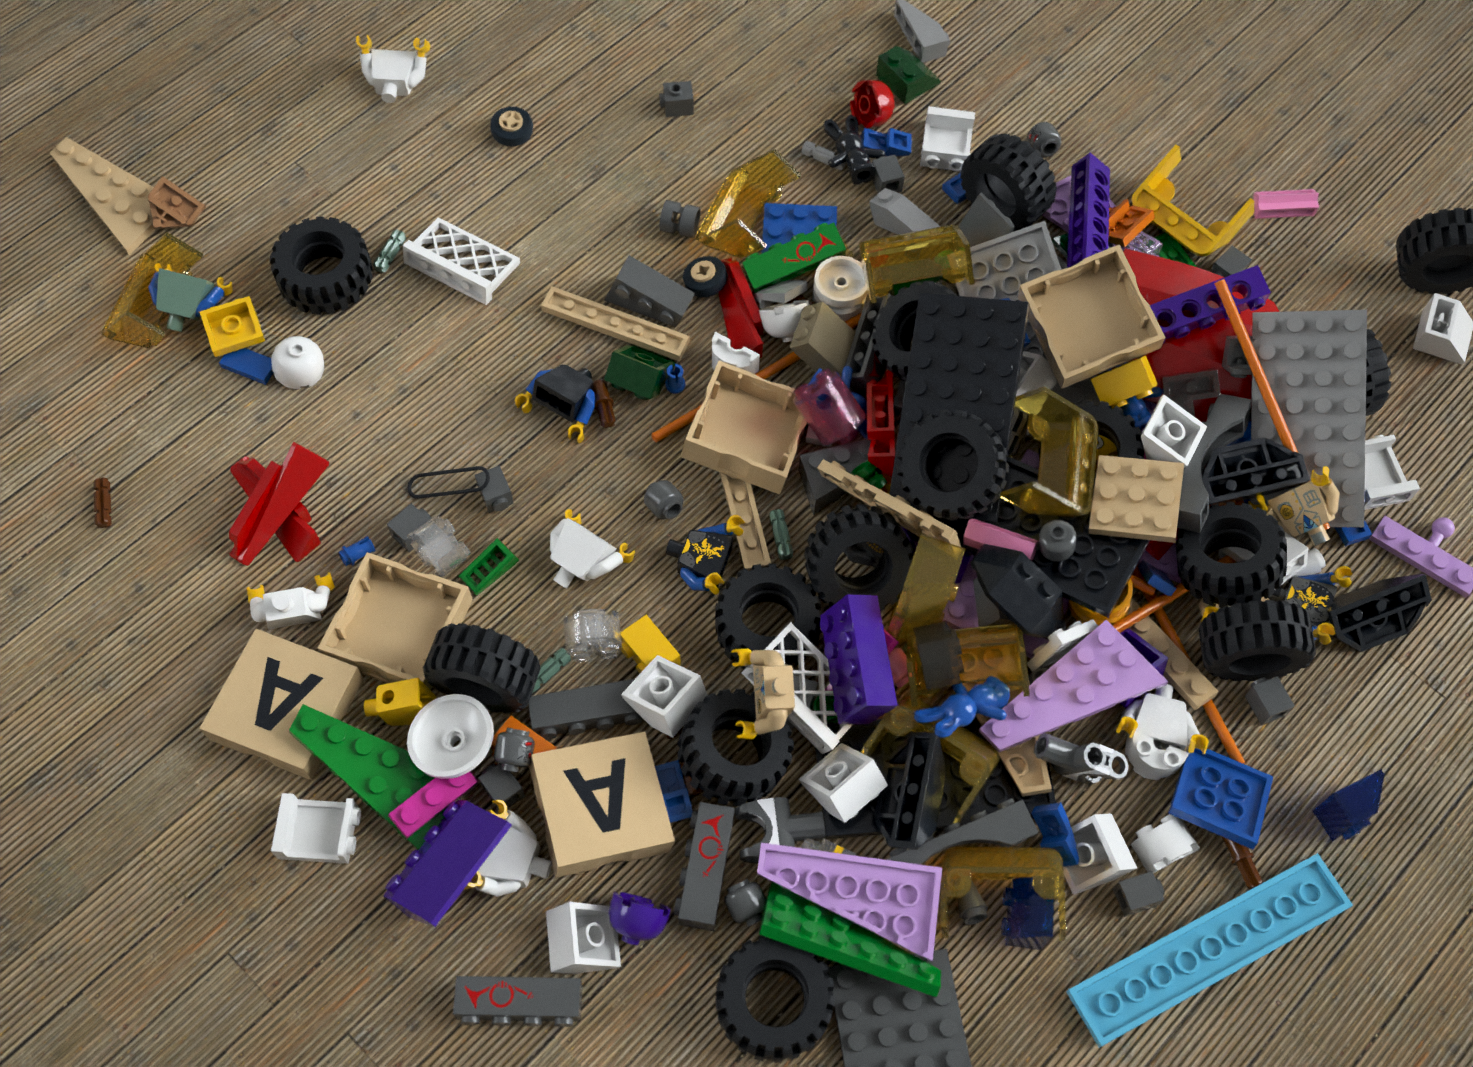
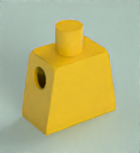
(399, 701)

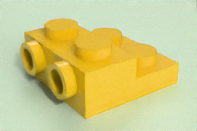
(232, 326)

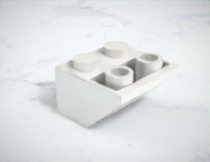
(1444, 329)

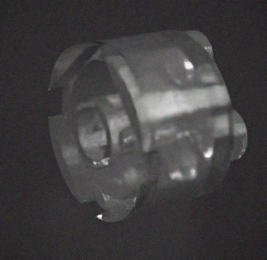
(438, 546)
(592, 635)

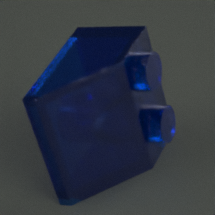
(1351, 808)
(1028, 916)

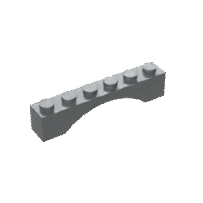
(1225, 424)
(1002, 828)

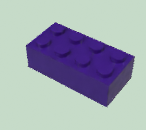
(858, 660)

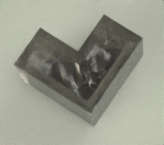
(1190, 386)
(938, 654)

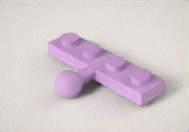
(1426, 554)

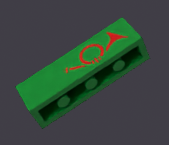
(794, 257)

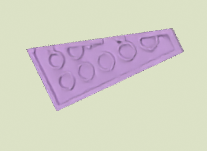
(877, 894)

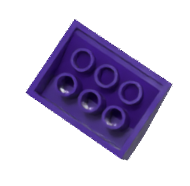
(445, 862)

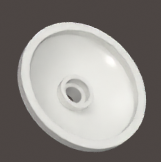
(440, 726)

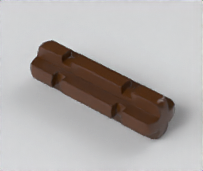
(102, 503)

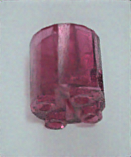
(836, 415)

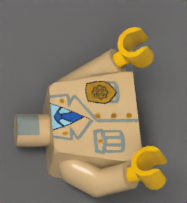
(1305, 507)
(772, 691)

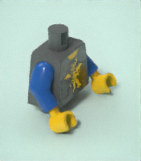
(1315, 595)

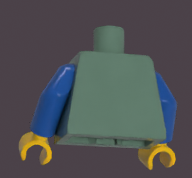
(184, 295)

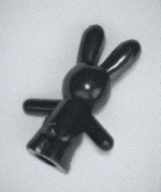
(851, 151)

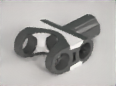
(1080, 761)
(778, 825)

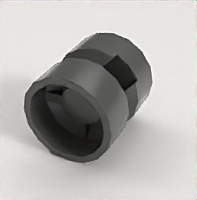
(688, 219)

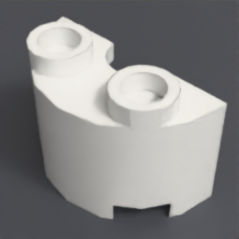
(741, 358)
(1151, 761)
(1164, 843)

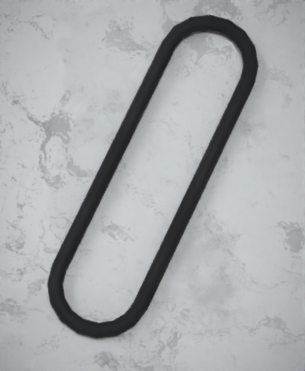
(448, 492)

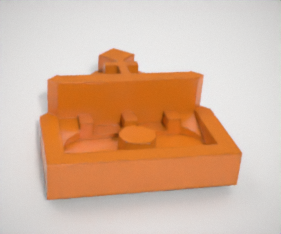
(1127, 222)

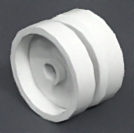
(841, 286)

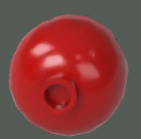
(872, 103)

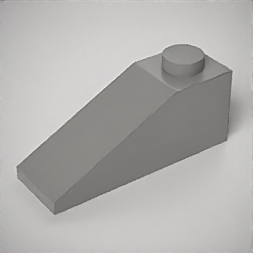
(922, 32)
(898, 213)

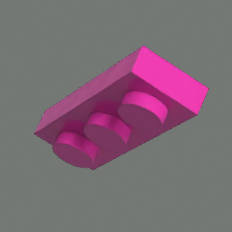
(430, 802)

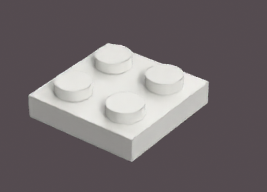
(1060, 644)

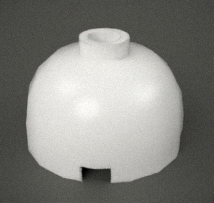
(782, 319)
(297, 362)

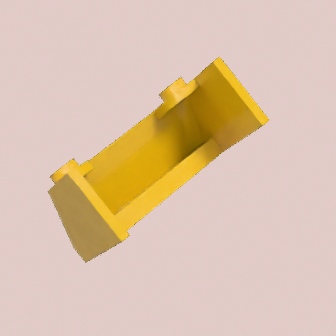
(1156, 195)

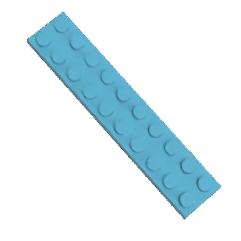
(1208, 950)

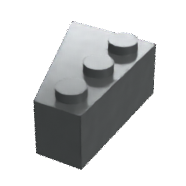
(649, 293)
(819, 489)

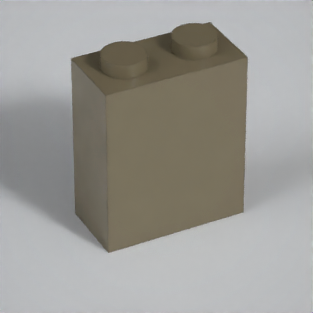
(822, 338)

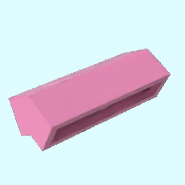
(1285, 203)
(982, 533)

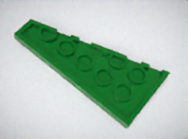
(370, 766)
(821, 932)

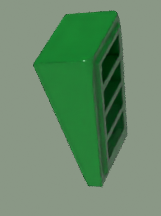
(494, 574)

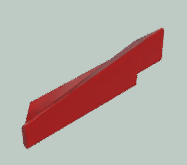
(740, 310)
(881, 423)
(274, 500)
(294, 532)

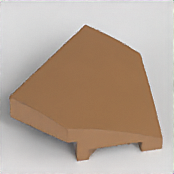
(173, 206)

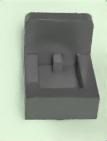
(1234, 358)

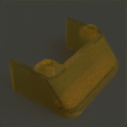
(741, 201)
(915, 257)
(135, 315)
(1066, 456)
(926, 587)
(985, 653)
(976, 755)
(1002, 863)

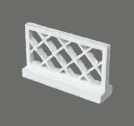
(449, 271)
(802, 717)

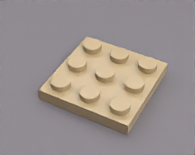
(1136, 498)

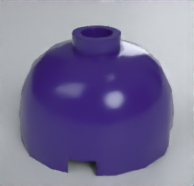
(636, 917)

